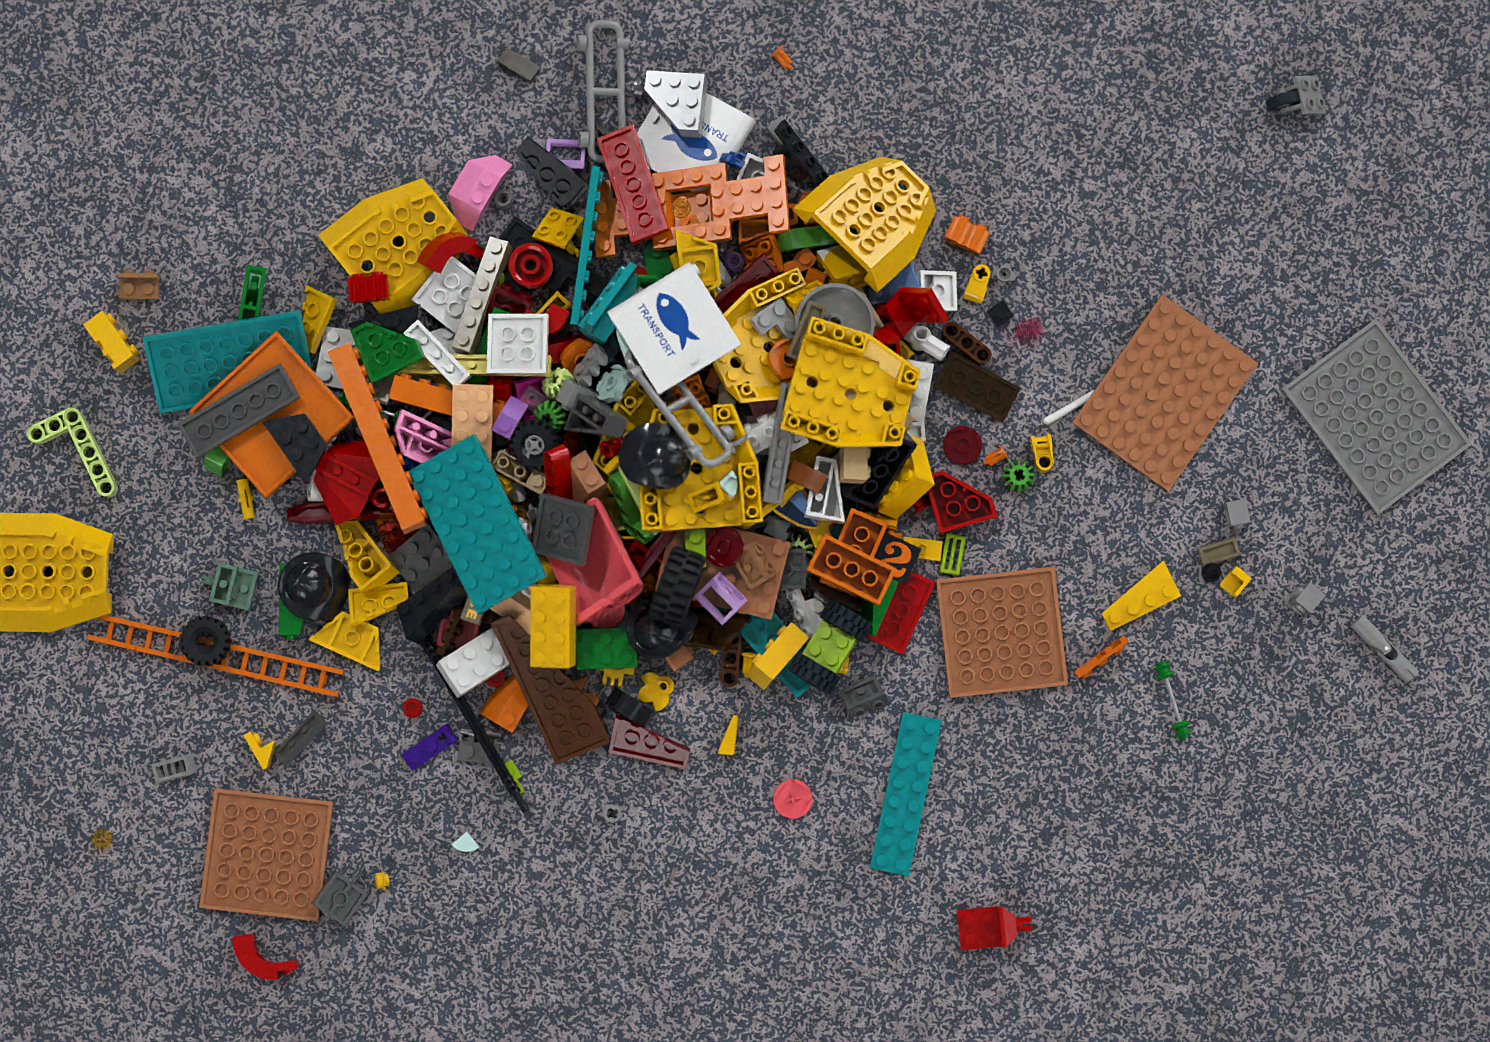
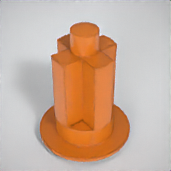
(782, 58)
(995, 456)

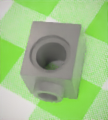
(1237, 513)

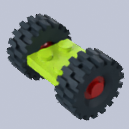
(830, 647)

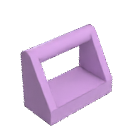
(577, 166)
(727, 592)

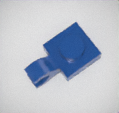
(733, 159)

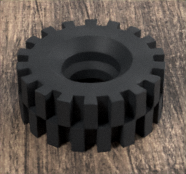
(191, 635)

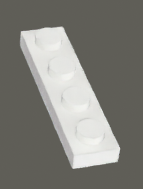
(437, 354)

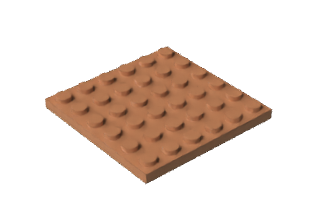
(1001, 632)
(266, 854)

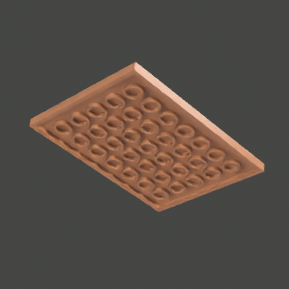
(1164, 393)

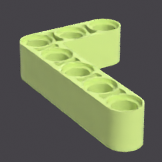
(82, 445)

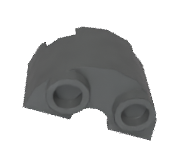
(779, 527)

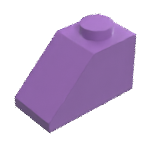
(510, 417)

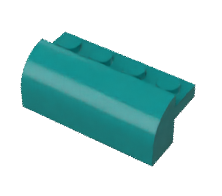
(597, 323)

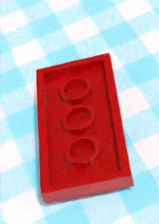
(903, 613)

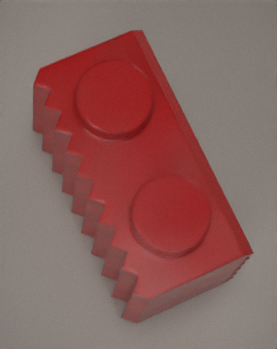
(368, 288)

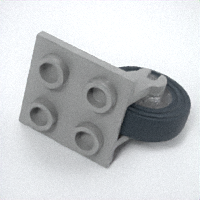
(1308, 96)

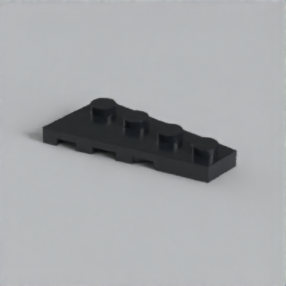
(558, 179)

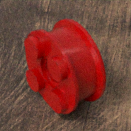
(525, 254)

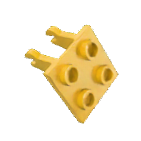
(558, 229)

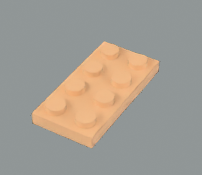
(473, 414)

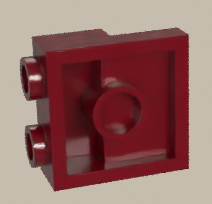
(509, 300)

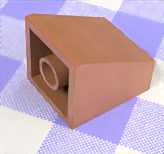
(586, 479)

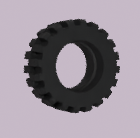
(677, 586)

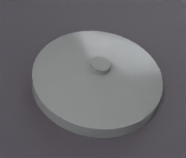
(844, 304)

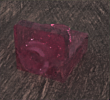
(1029, 329)

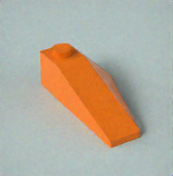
(506, 705)

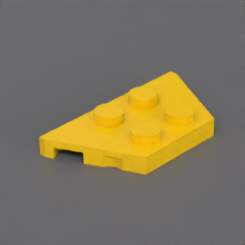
(701, 253)
(356, 643)

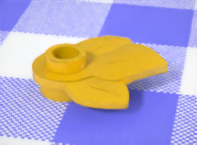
(653, 692)

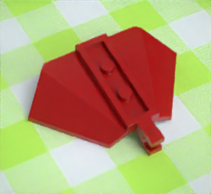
(346, 479)

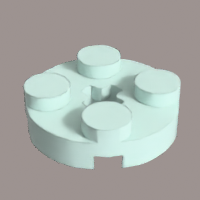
(612, 384)

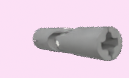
(1375, 639)

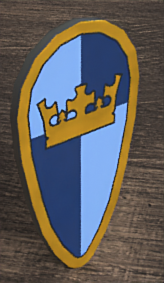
(794, 509)

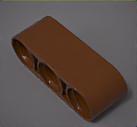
(962, 334)
(731, 668)

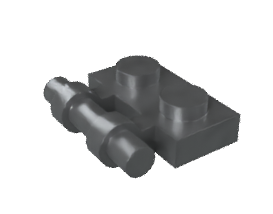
(471, 750)

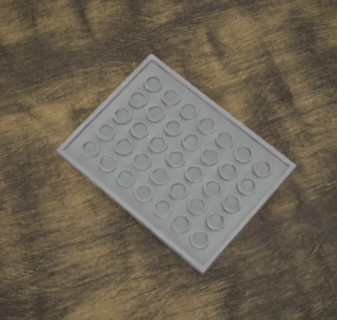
(1376, 416)

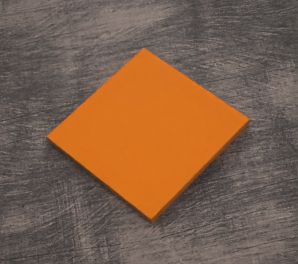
(255, 449)

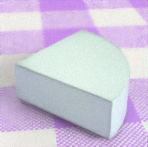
(729, 484)
(465, 843)

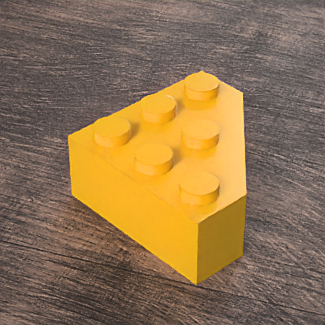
(909, 484)

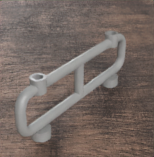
(585, 43)
(722, 434)

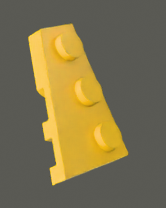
(316, 316)
(375, 602)

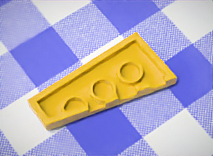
(1146, 595)

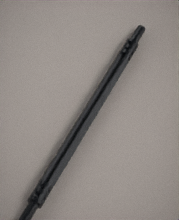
(480, 734)

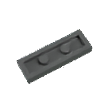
(300, 738)

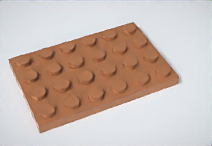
(760, 598)

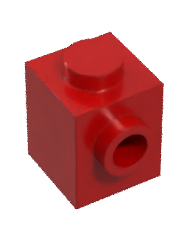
(502, 387)

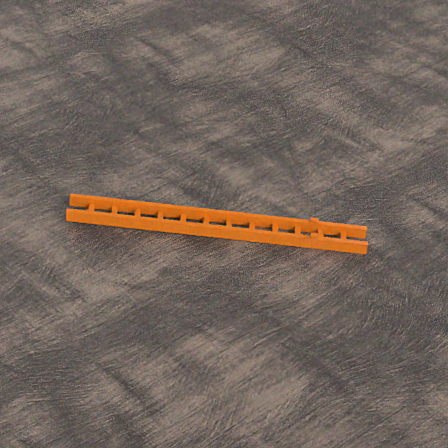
(247, 651)

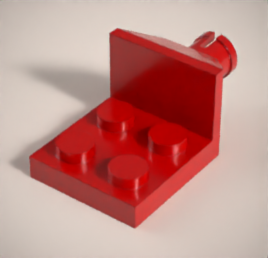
(912, 306)
(989, 927)

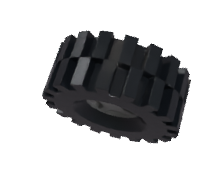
(525, 444)

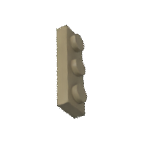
(811, 309)

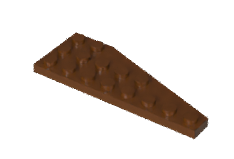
(558, 705)

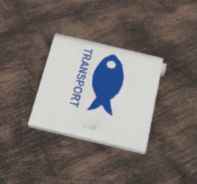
(722, 132)
(674, 328)

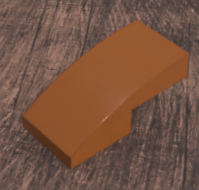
(806, 476)

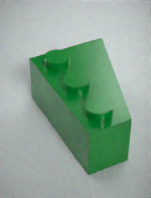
(657, 262)

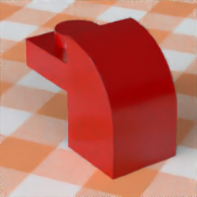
(557, 319)

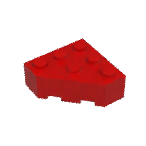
(957, 503)

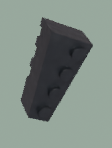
(884, 465)
(430, 605)

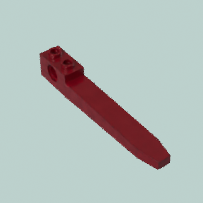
(318, 512)

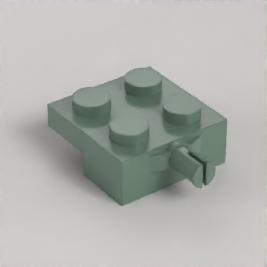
(232, 586)

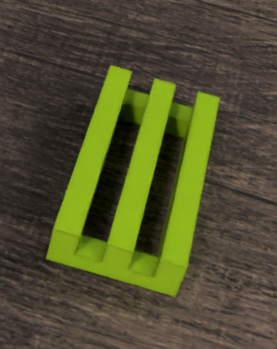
(949, 570)

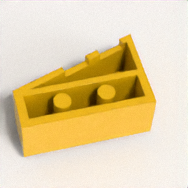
(112, 341)
(777, 655)

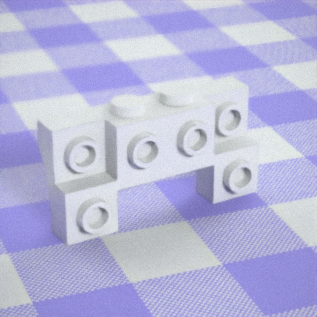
(761, 433)

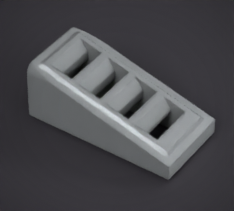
(189, 764)

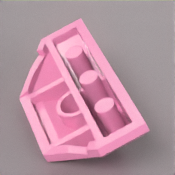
(476, 188)
(420, 438)

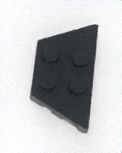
(395, 320)
(299, 442)

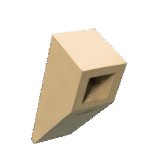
(530, 479)

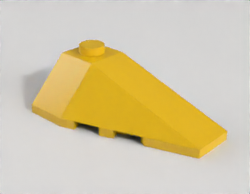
(365, 558)

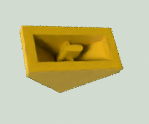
(706, 498)

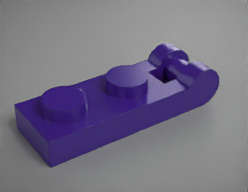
(429, 747)

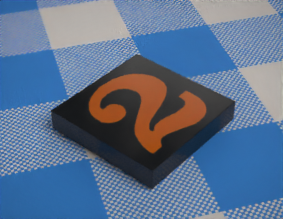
(898, 555)

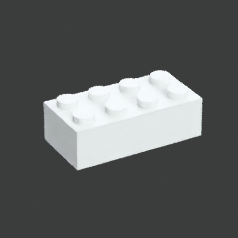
(473, 663)

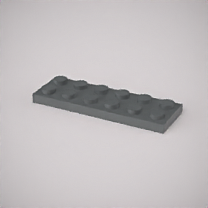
(239, 410)

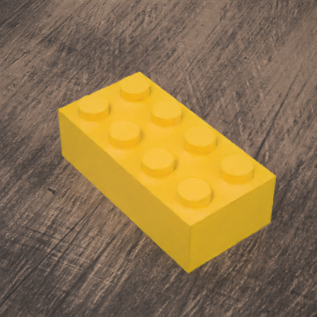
(553, 626)

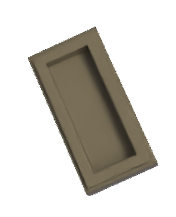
(1219, 551)

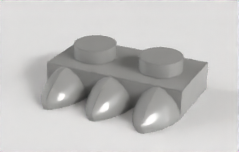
(590, 365)

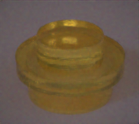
(681, 207)
(101, 838)

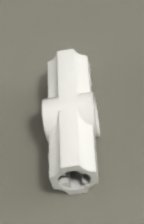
(928, 342)

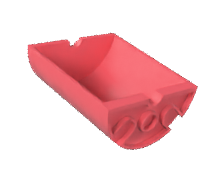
(609, 574)

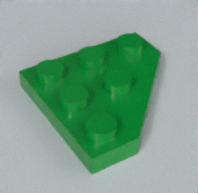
(385, 351)

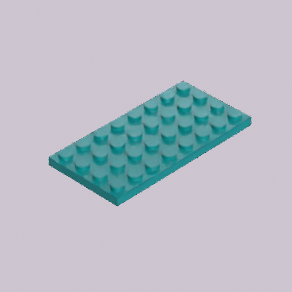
(196, 359)
(477, 524)

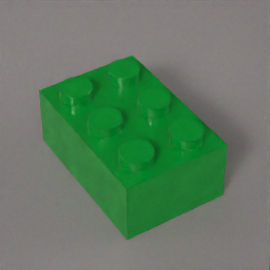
(604, 649)

